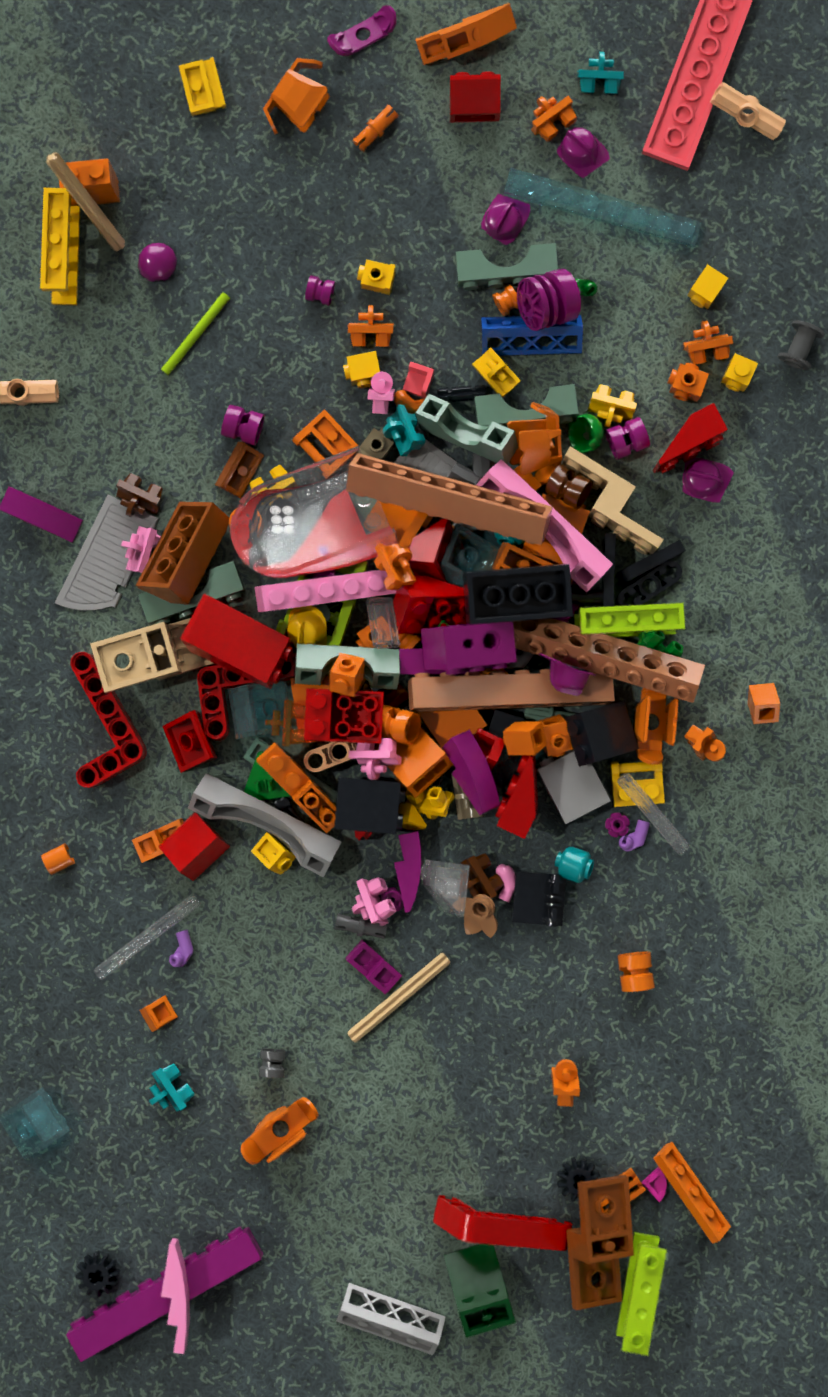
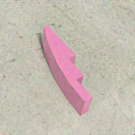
(176, 1287)

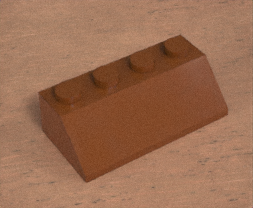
(184, 551)

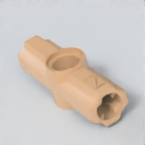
(735, 102)
(35, 392)

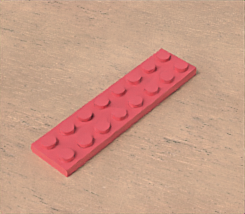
(694, 81)

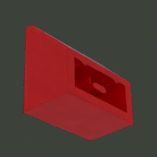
(475, 97)

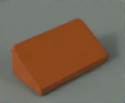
(239, 469)

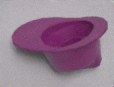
(582, 151)
(505, 218)
(706, 479)
(565, 678)

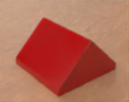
(189, 741)
(193, 846)

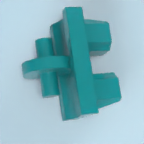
(588, 77)
(401, 428)
(176, 1097)

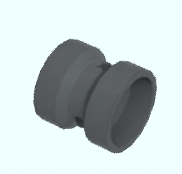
(272, 1063)

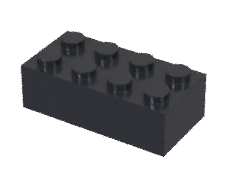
(517, 593)

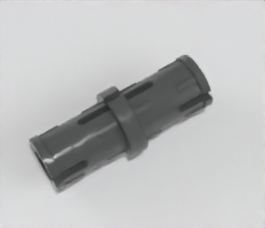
(360, 926)

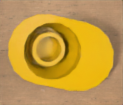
(307, 626)

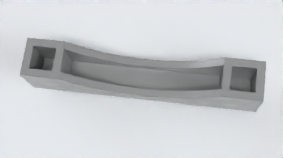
(222, 801)

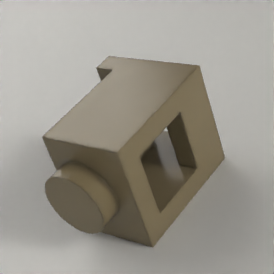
(386, 445)

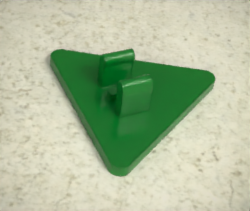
(262, 785)

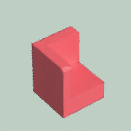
(418, 380)

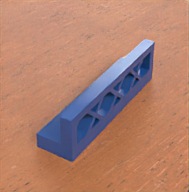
(516, 327)

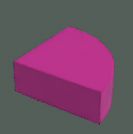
(656, 1184)

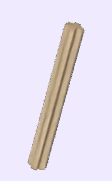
(85, 201)
(398, 997)

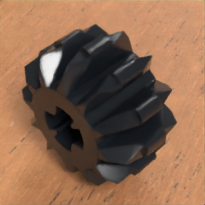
(568, 1180)
(88, 1270)

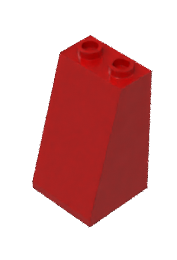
(237, 642)

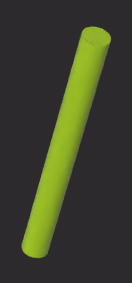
(195, 333)

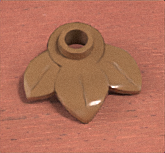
(478, 918)

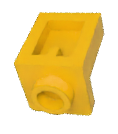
(273, 854)

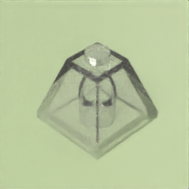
(446, 884)

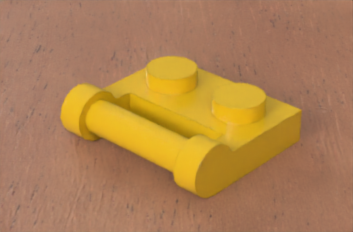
(652, 787)

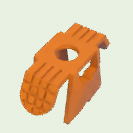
(298, 96)
(536, 444)
(651, 740)
(265, 1141)

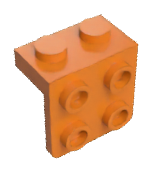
(405, 522)

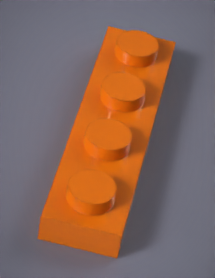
(692, 1192)

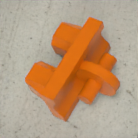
(561, 111)
(359, 330)
(697, 348)
(395, 562)
(705, 744)
(565, 1082)

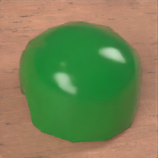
(589, 424)

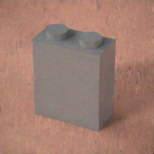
(572, 787)

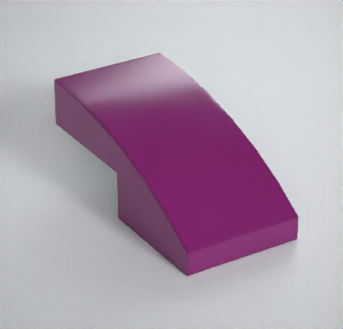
(373, 967)

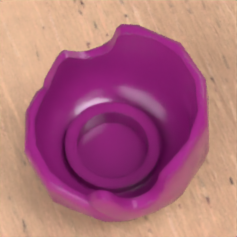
(157, 262)

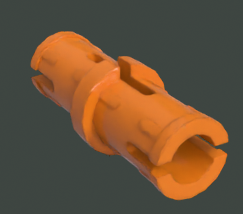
(375, 128)

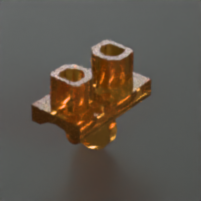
(289, 735)

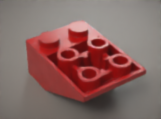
(700, 430)
(427, 604)
(343, 717)
(520, 807)

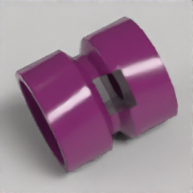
(242, 424)
(635, 434)

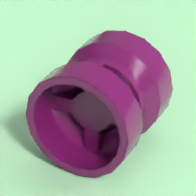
(319, 290)

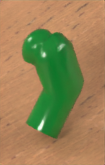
(586, 287)

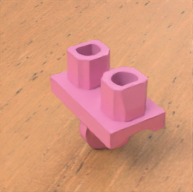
(381, 392)
(140, 548)
(374, 761)
(369, 902)

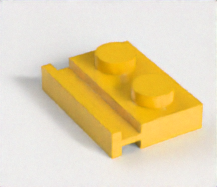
(202, 86)

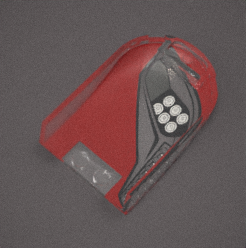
(308, 522)

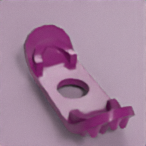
(378, 25)

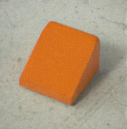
(158, 1013)

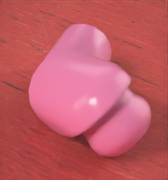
(508, 877)

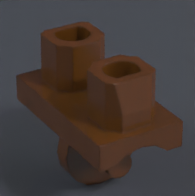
(137, 499)
(477, 880)

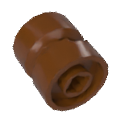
(568, 486)

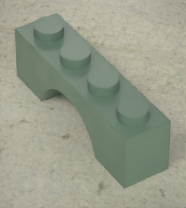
(476, 270)
(494, 409)
(443, 421)
(222, 584)
(316, 661)

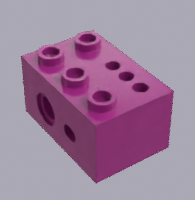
(468, 647)

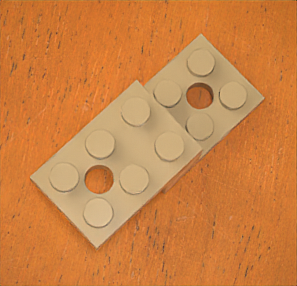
(611, 501)
(152, 653)

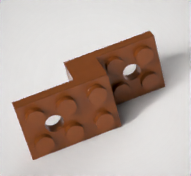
(600, 1242)

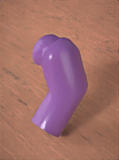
(635, 839)
(184, 950)

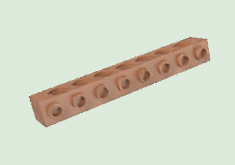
(610, 657)

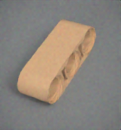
(326, 753)

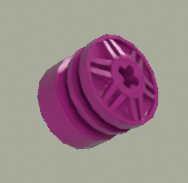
(548, 299)

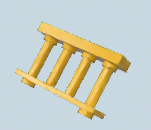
(60, 246)

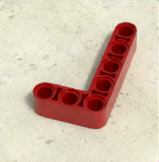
(217, 690)
(110, 722)
(499, 1228)

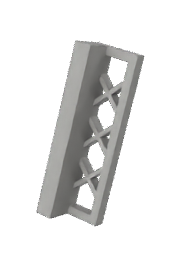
(387, 1327)

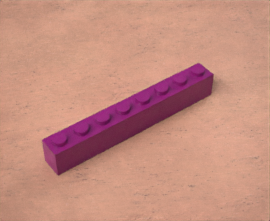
(146, 1304)

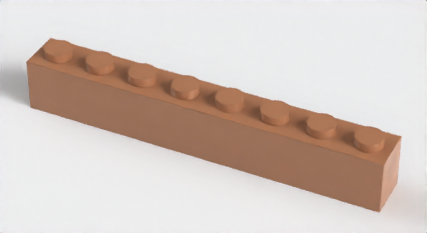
(449, 499)
(501, 691)

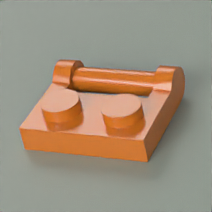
(328, 433)

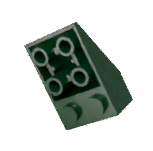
(479, 1289)

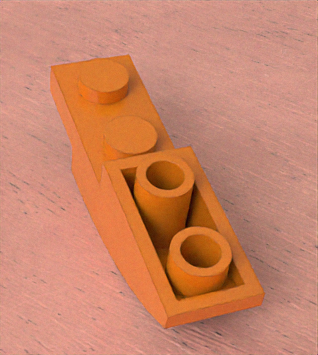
(467, 35)
(299, 786)

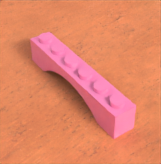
(585, 560)
(321, 590)

